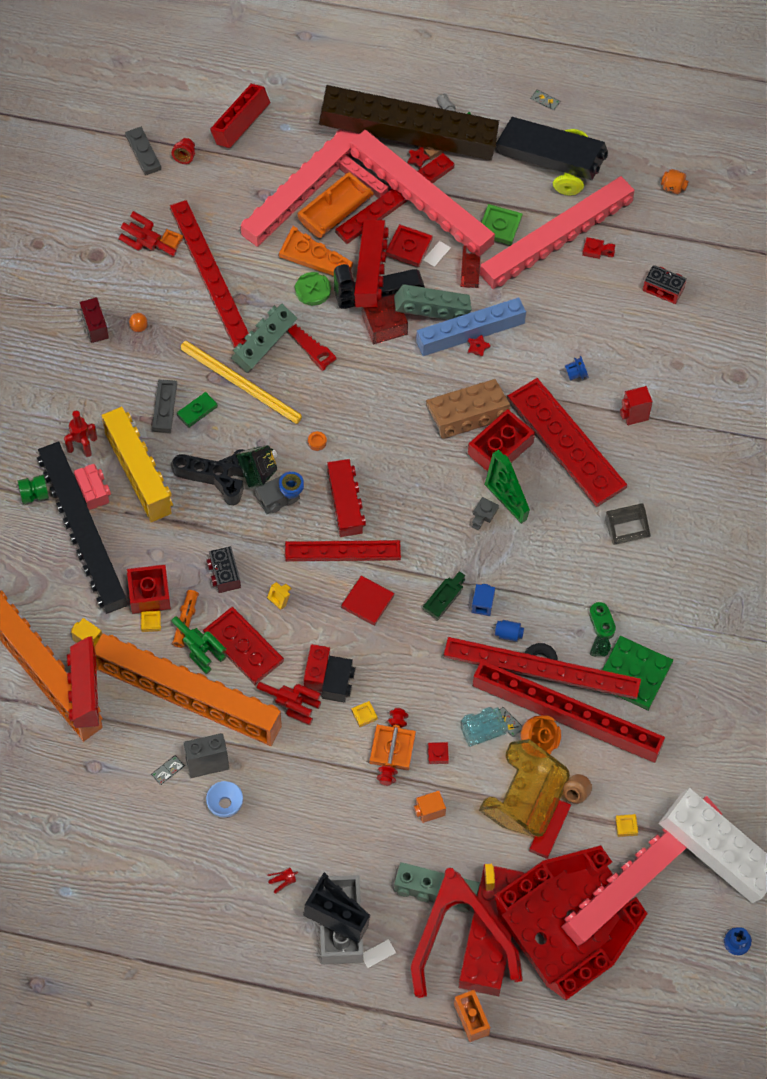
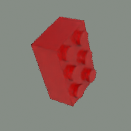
(503, 434)

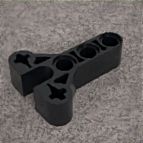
(223, 482)

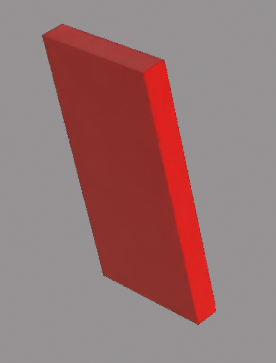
(244, 645)

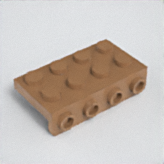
(468, 408)

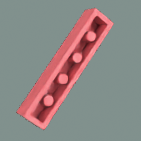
(348, 165)

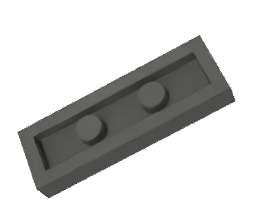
(143, 150)
(164, 406)

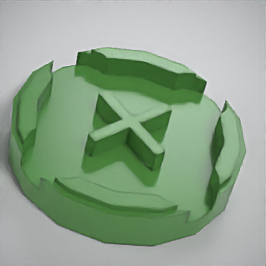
(313, 288)

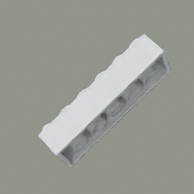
(718, 844)

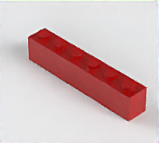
(371, 263)

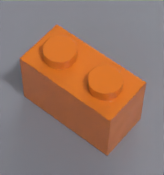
(472, 1015)

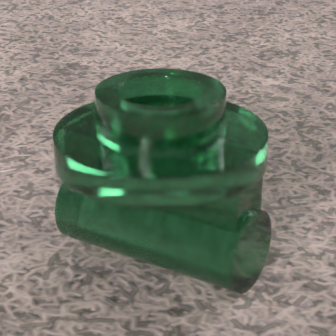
(600, 647)

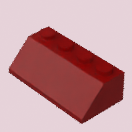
(84, 684)

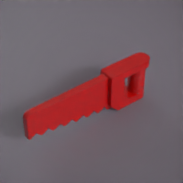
(312, 348)

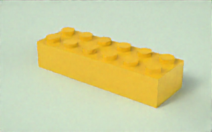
(137, 464)

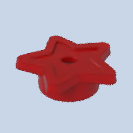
(418, 161)
(478, 350)

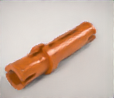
(191, 599)

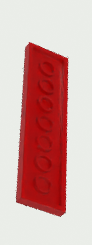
(567, 442)

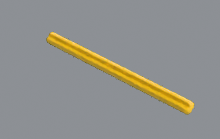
(241, 382)

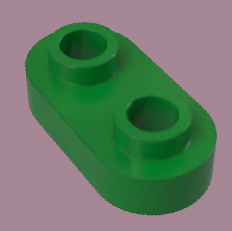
(602, 619)

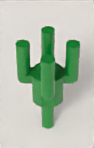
(200, 644)

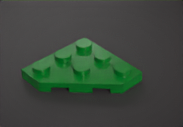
(505, 486)

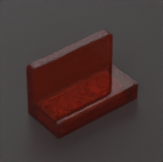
(470, 269)

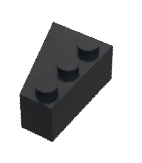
(336, 911)

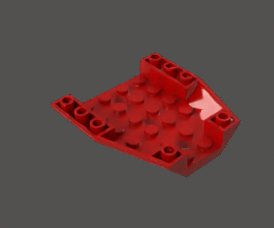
(540, 904)

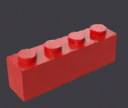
(240, 115)
(345, 498)

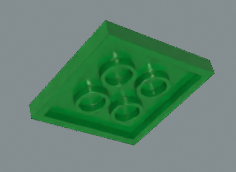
(639, 662)

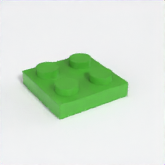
(502, 223)

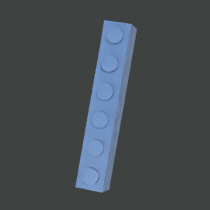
(472, 325)

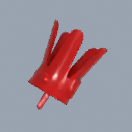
(286, 875)

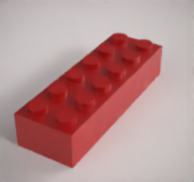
(484, 955)

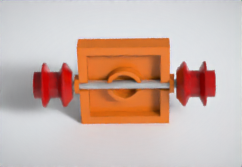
(392, 747)

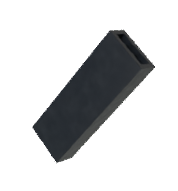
(552, 148)

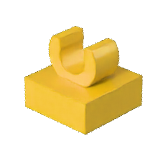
(279, 594)

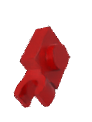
(595, 248)

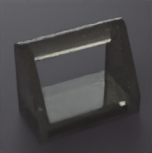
(625, 515)

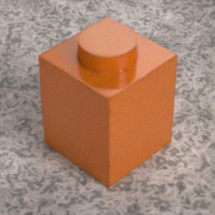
(430, 807)

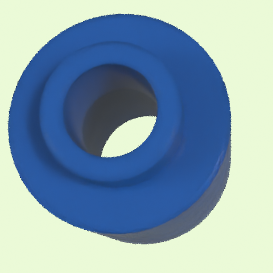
(509, 630)

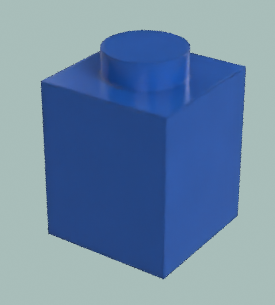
(483, 599)

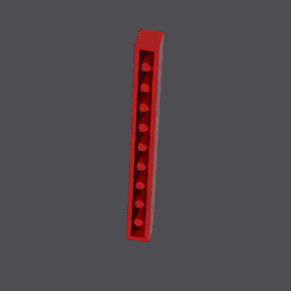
(568, 711)

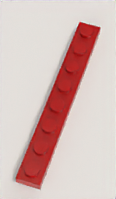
(391, 200)

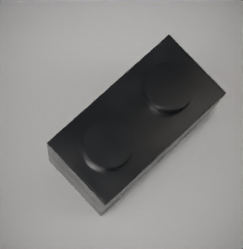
(337, 679)

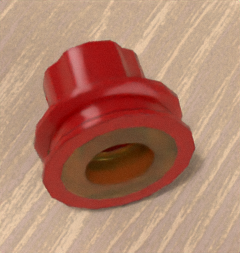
(184, 151)

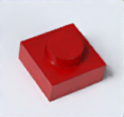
(438, 753)

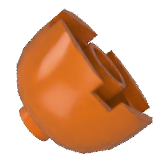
(543, 732)

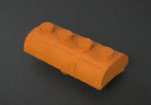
(334, 205)

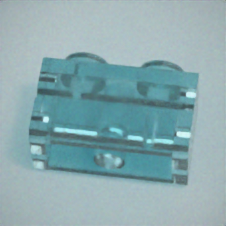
(483, 726)

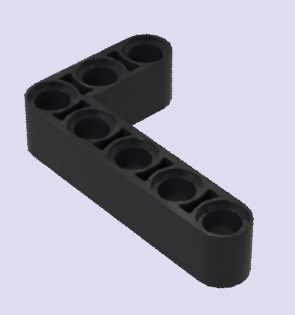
(345, 286)

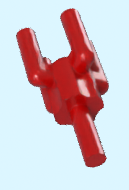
(145, 236)
(80, 433)
(293, 699)

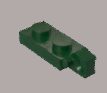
(444, 596)

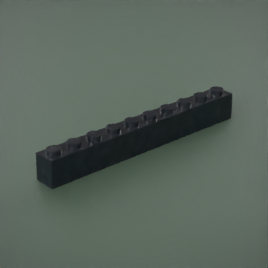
(82, 527)

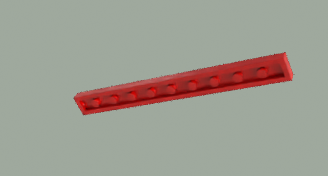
(209, 272)
(543, 668)

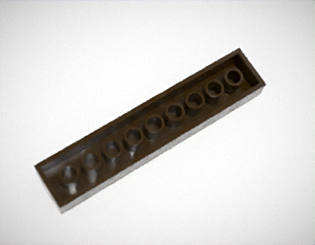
(409, 122)

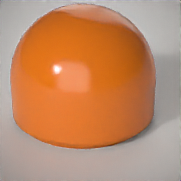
(138, 322)

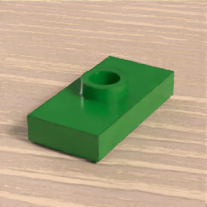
(197, 409)

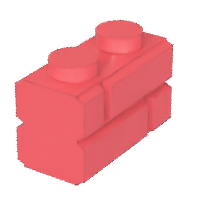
(91, 486)

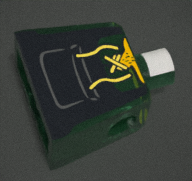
(258, 464)

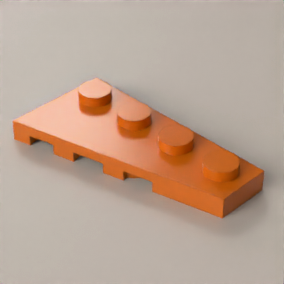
(307, 252)

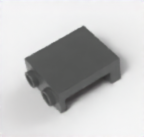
(206, 755)

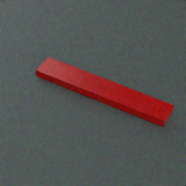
(342, 550)

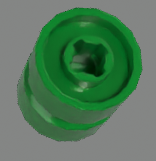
(33, 489)

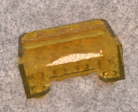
(532, 792)

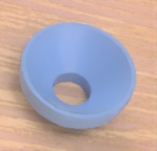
(221, 791)

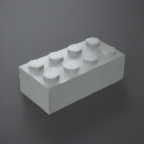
(334, 946)

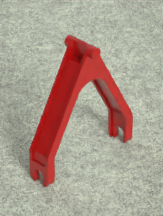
(453, 892)

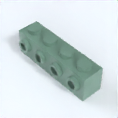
(431, 302)
(265, 336)
(425, 884)

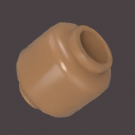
(577, 789)

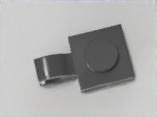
(484, 512)

